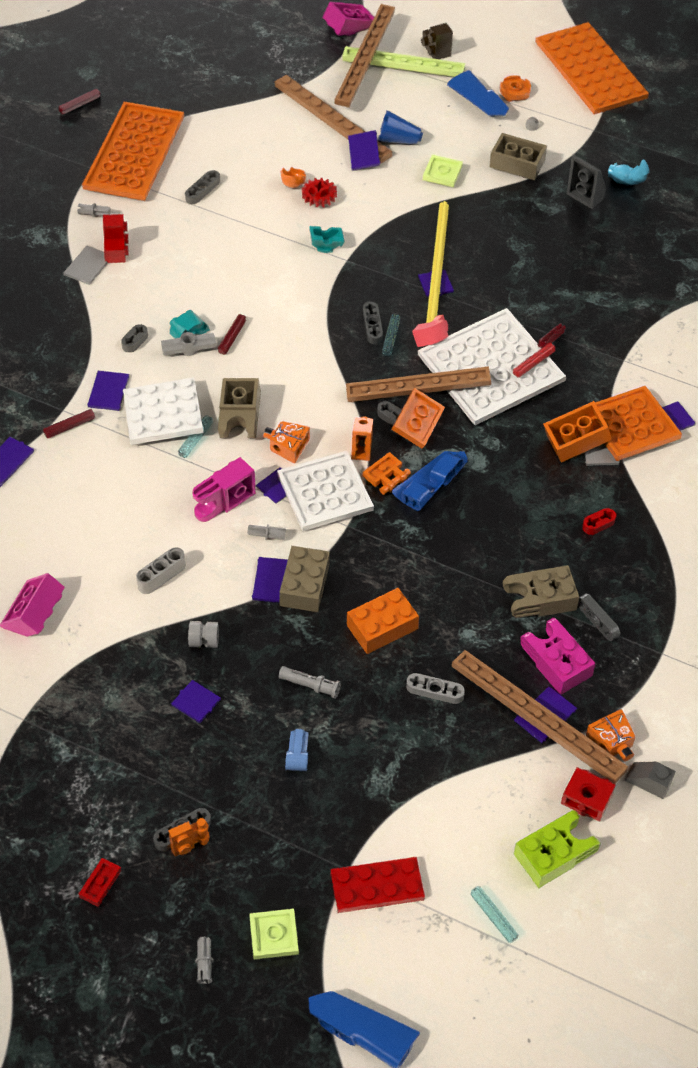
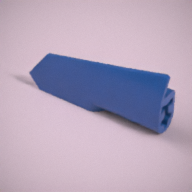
(474, 91)
(427, 481)
(363, 1026)

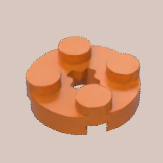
(521, 90)

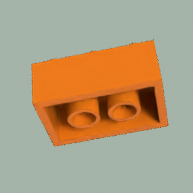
(577, 431)
(382, 620)

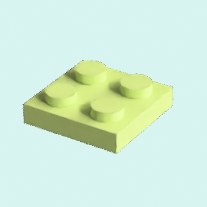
(442, 170)
(274, 934)

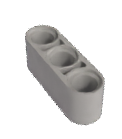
(170, 563)

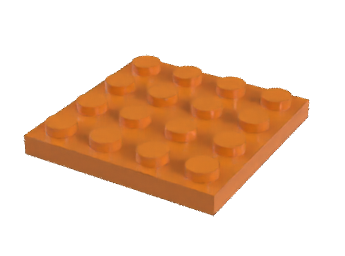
(636, 423)

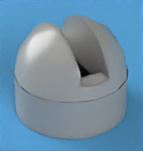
(532, 124)

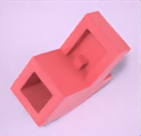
(431, 332)

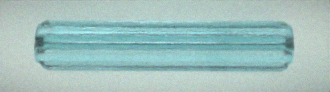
(391, 335)
(193, 439)
(494, 914)

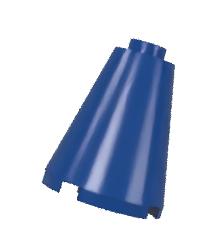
(398, 130)

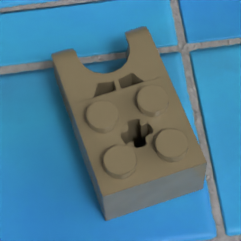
(239, 406)
(544, 592)

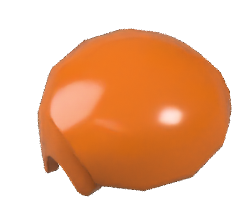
(293, 177)

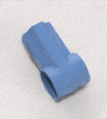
(297, 755)

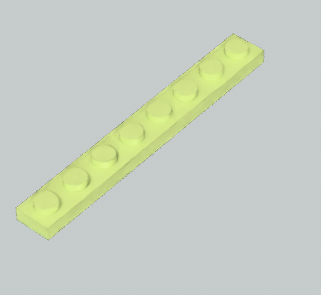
(408, 62)

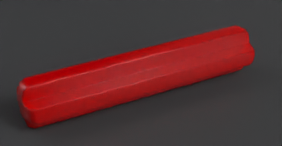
(533, 360)

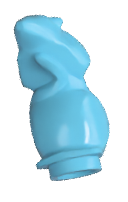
(627, 175)

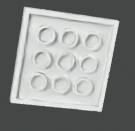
(162, 411)
(325, 490)

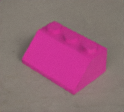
(33, 605)

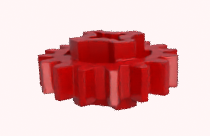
(319, 192)

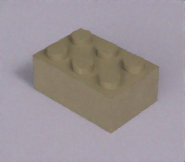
(518, 156)
(304, 578)

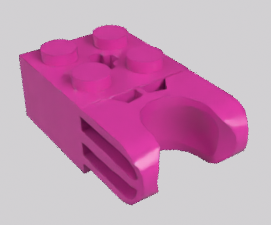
(224, 490)
(559, 657)

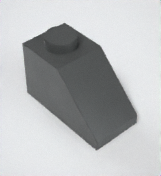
(651, 777)

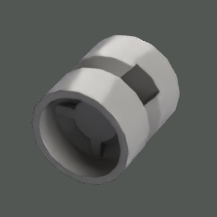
(203, 634)

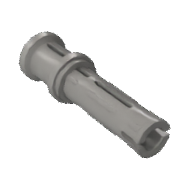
(318, 683)

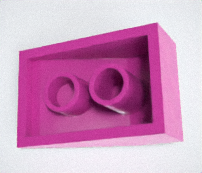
(347, 18)

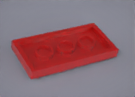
(377, 884)

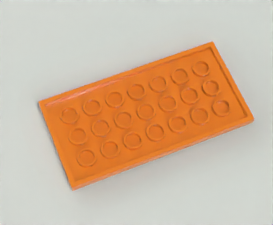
(591, 68)
(133, 151)

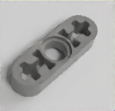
(422, 679)

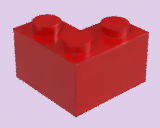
(115, 238)

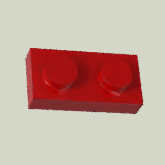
(100, 882)

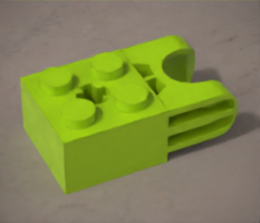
(554, 849)

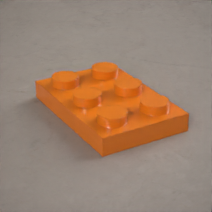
(418, 418)

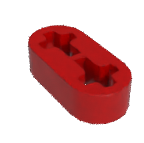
(600, 523)

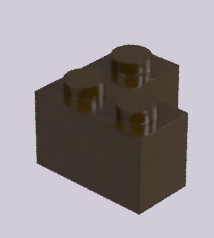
(438, 41)

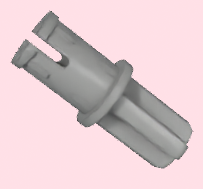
(93, 209)
(267, 532)
(204, 960)

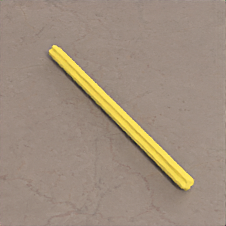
(437, 262)

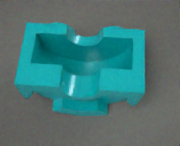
(327, 239)
(187, 322)

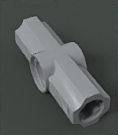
(188, 344)

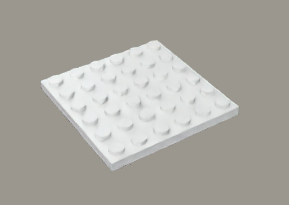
(502, 346)

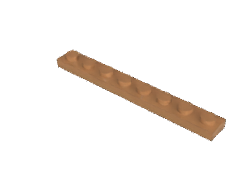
(425, 383)

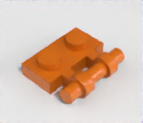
(384, 468)
(186, 835)

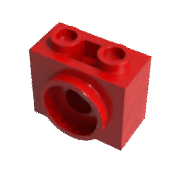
(583, 783)

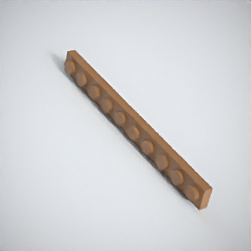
(364, 56)
(324, 112)
(540, 717)

